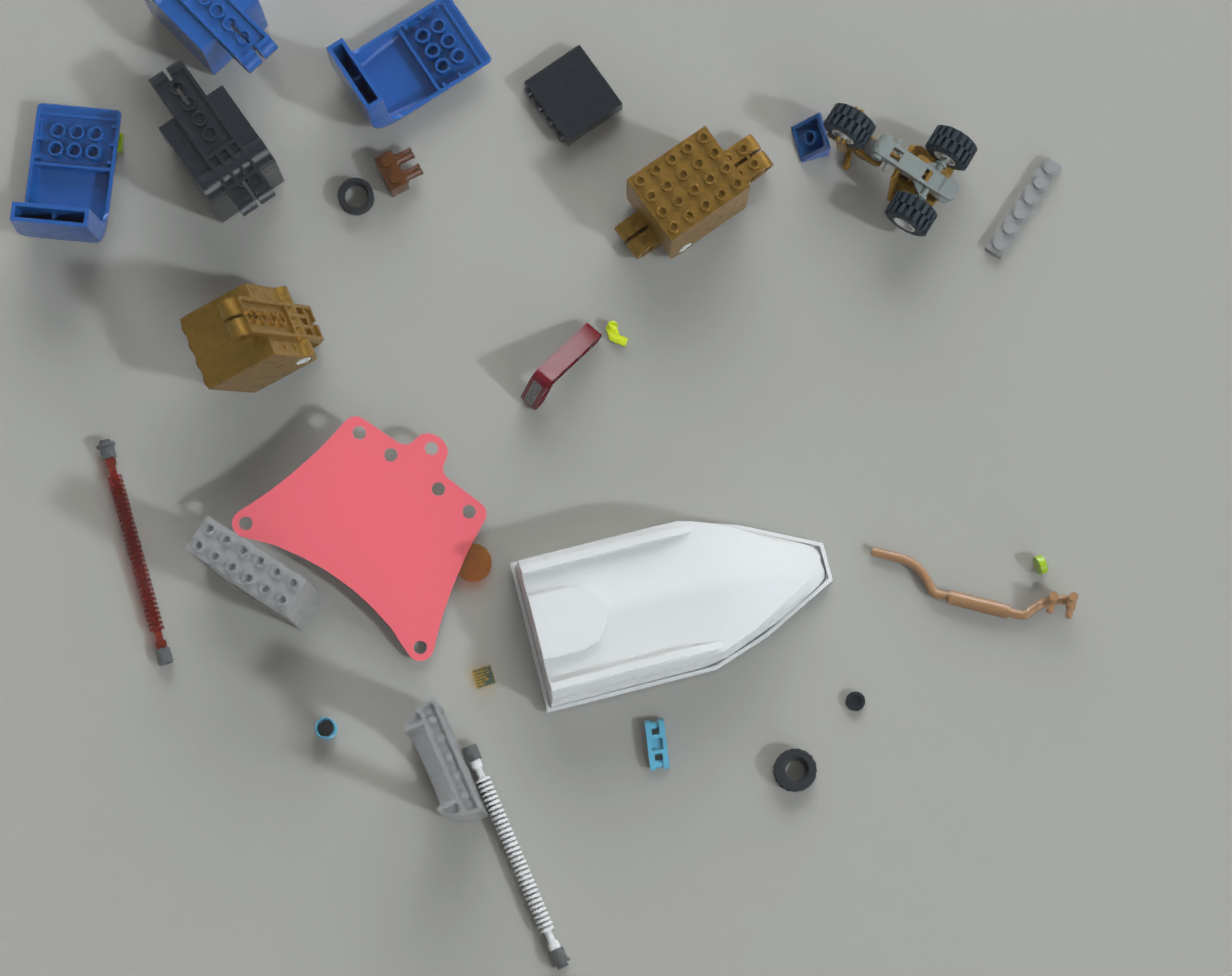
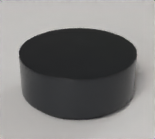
(855, 701)

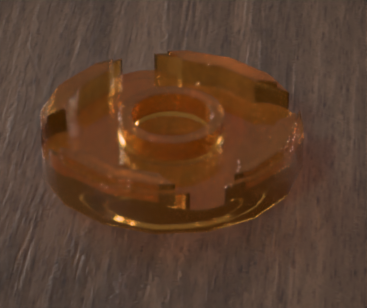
(476, 564)

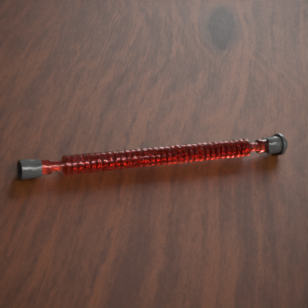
(127, 523)

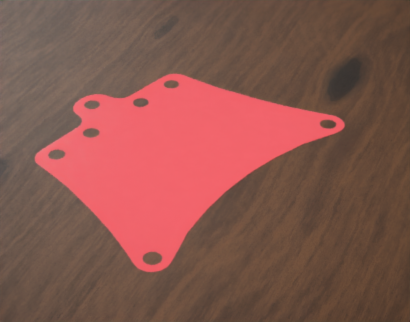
(375, 525)

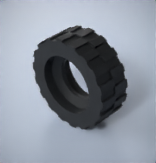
(795, 755)

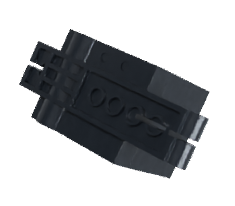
(216, 144)

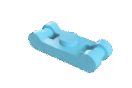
(657, 744)

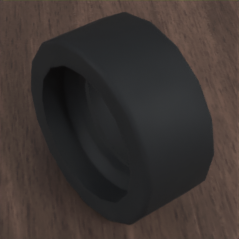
(351, 183)

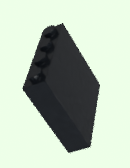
(572, 95)

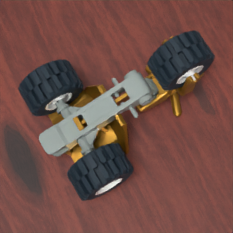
(920, 173)

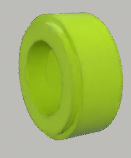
(1040, 564)

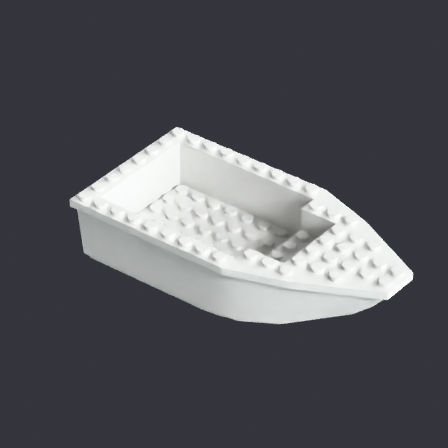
(659, 604)

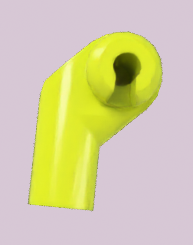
(613, 334)

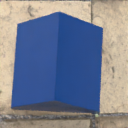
(811, 138)

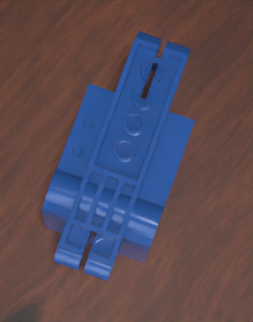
(218, 30)

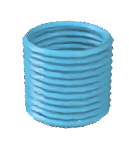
(317, 726)

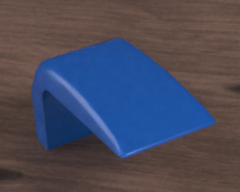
(409, 63)
(69, 174)

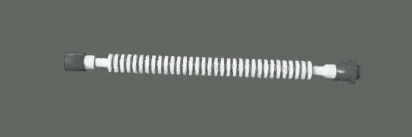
(556, 952)

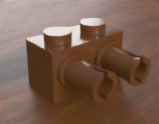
(394, 177)

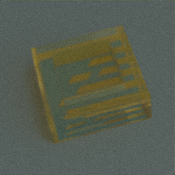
(484, 676)

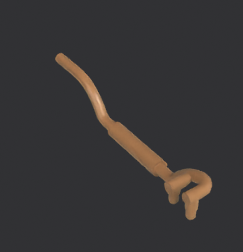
(976, 603)

